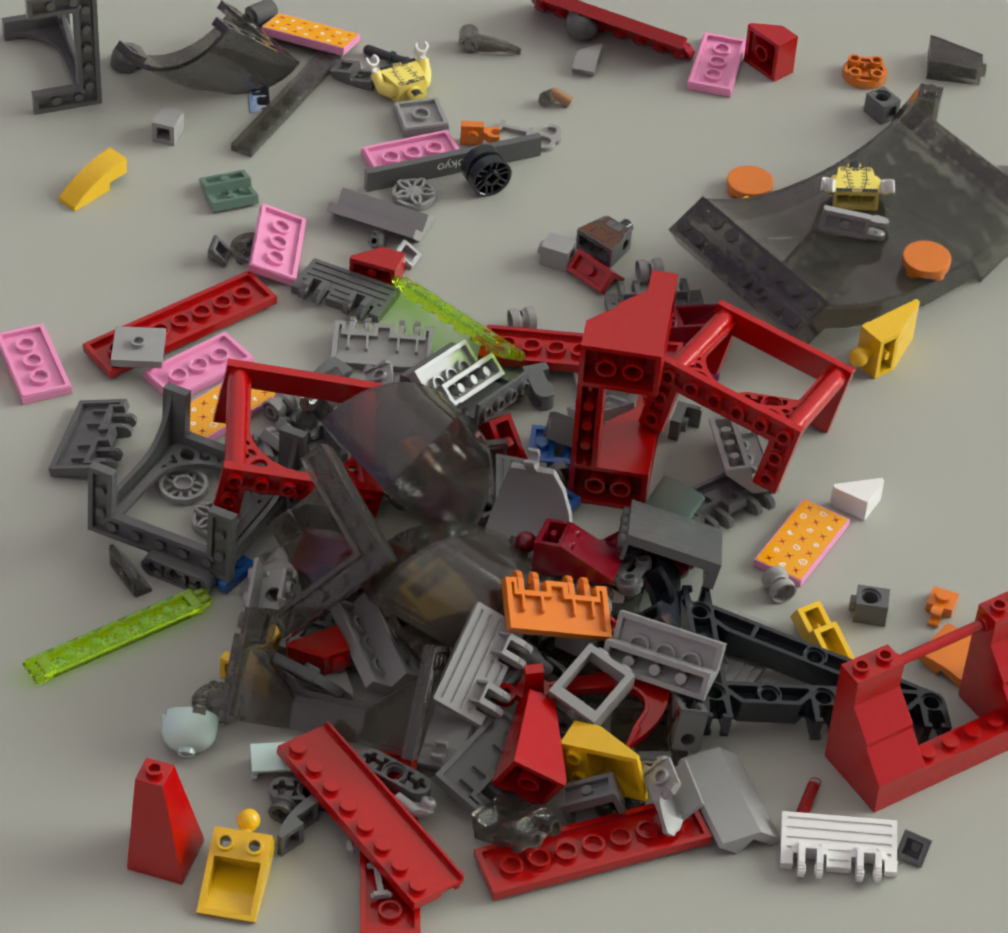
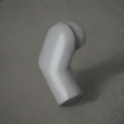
(264, 447)
(418, 809)

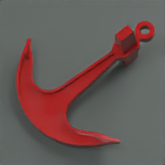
(654, 698)

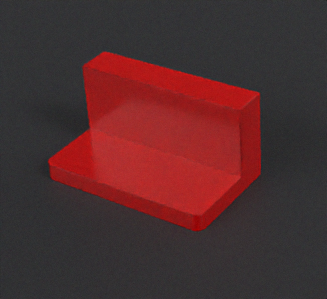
(592, 271)

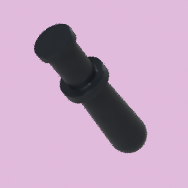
(391, 57)

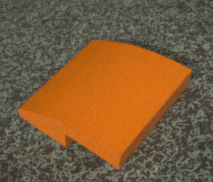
(950, 658)

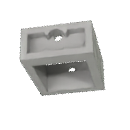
(575, 708)

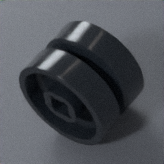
(486, 170)

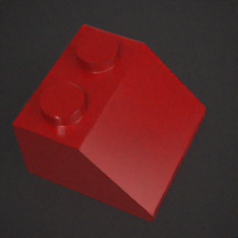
(770, 50)

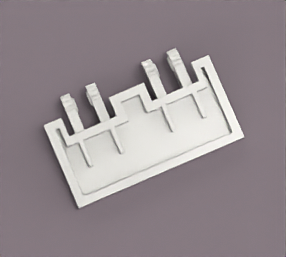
(839, 843)

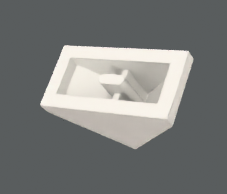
(857, 497)

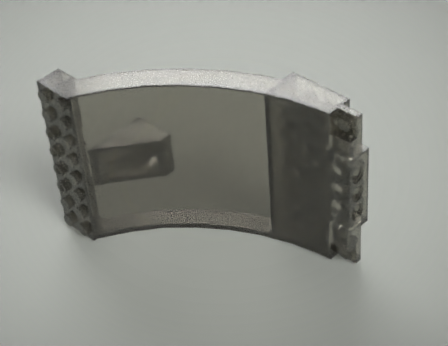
(823, 280)

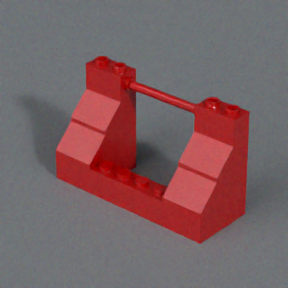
(623, 354)
(873, 731)

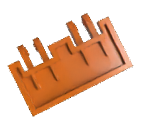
(556, 608)

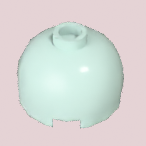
(188, 731)

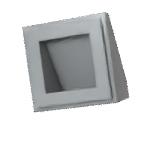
(411, 256)

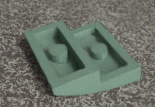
(228, 190)
(675, 497)

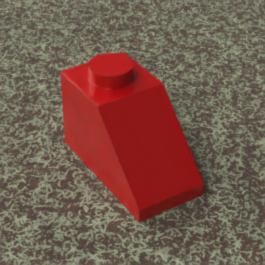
(379, 264)
(504, 427)
(322, 649)

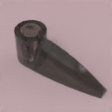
(475, 43)

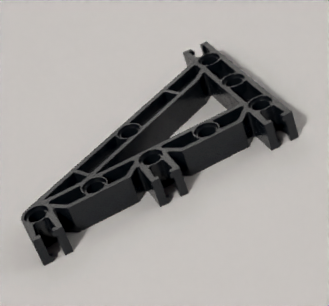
(792, 658)

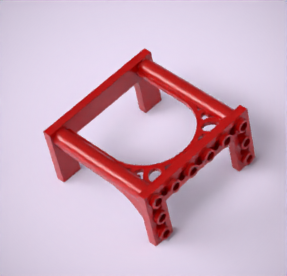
(707, 353)
(234, 410)

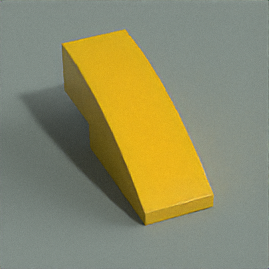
(94, 179)
(817, 629)

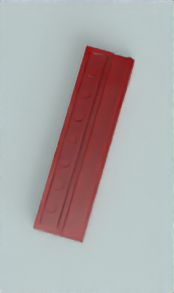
(622, 26)
(371, 816)

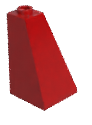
(532, 751)
(163, 825)

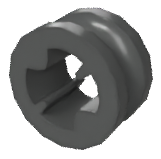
(281, 808)

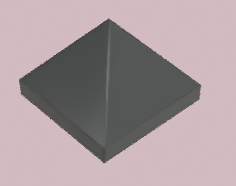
(218, 251)
(913, 848)

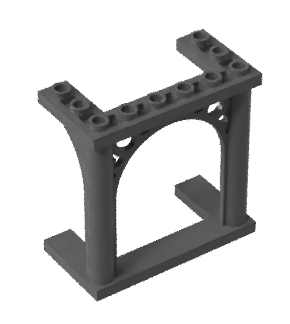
(80, 51)
(174, 440)

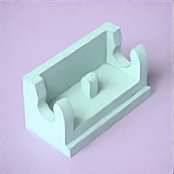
(265, 760)

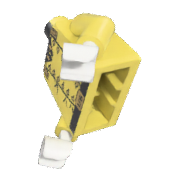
(404, 79)
(856, 187)

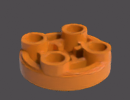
(864, 71)
(748, 182)
(926, 260)

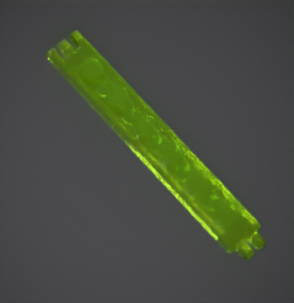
(462, 323)
(116, 635)

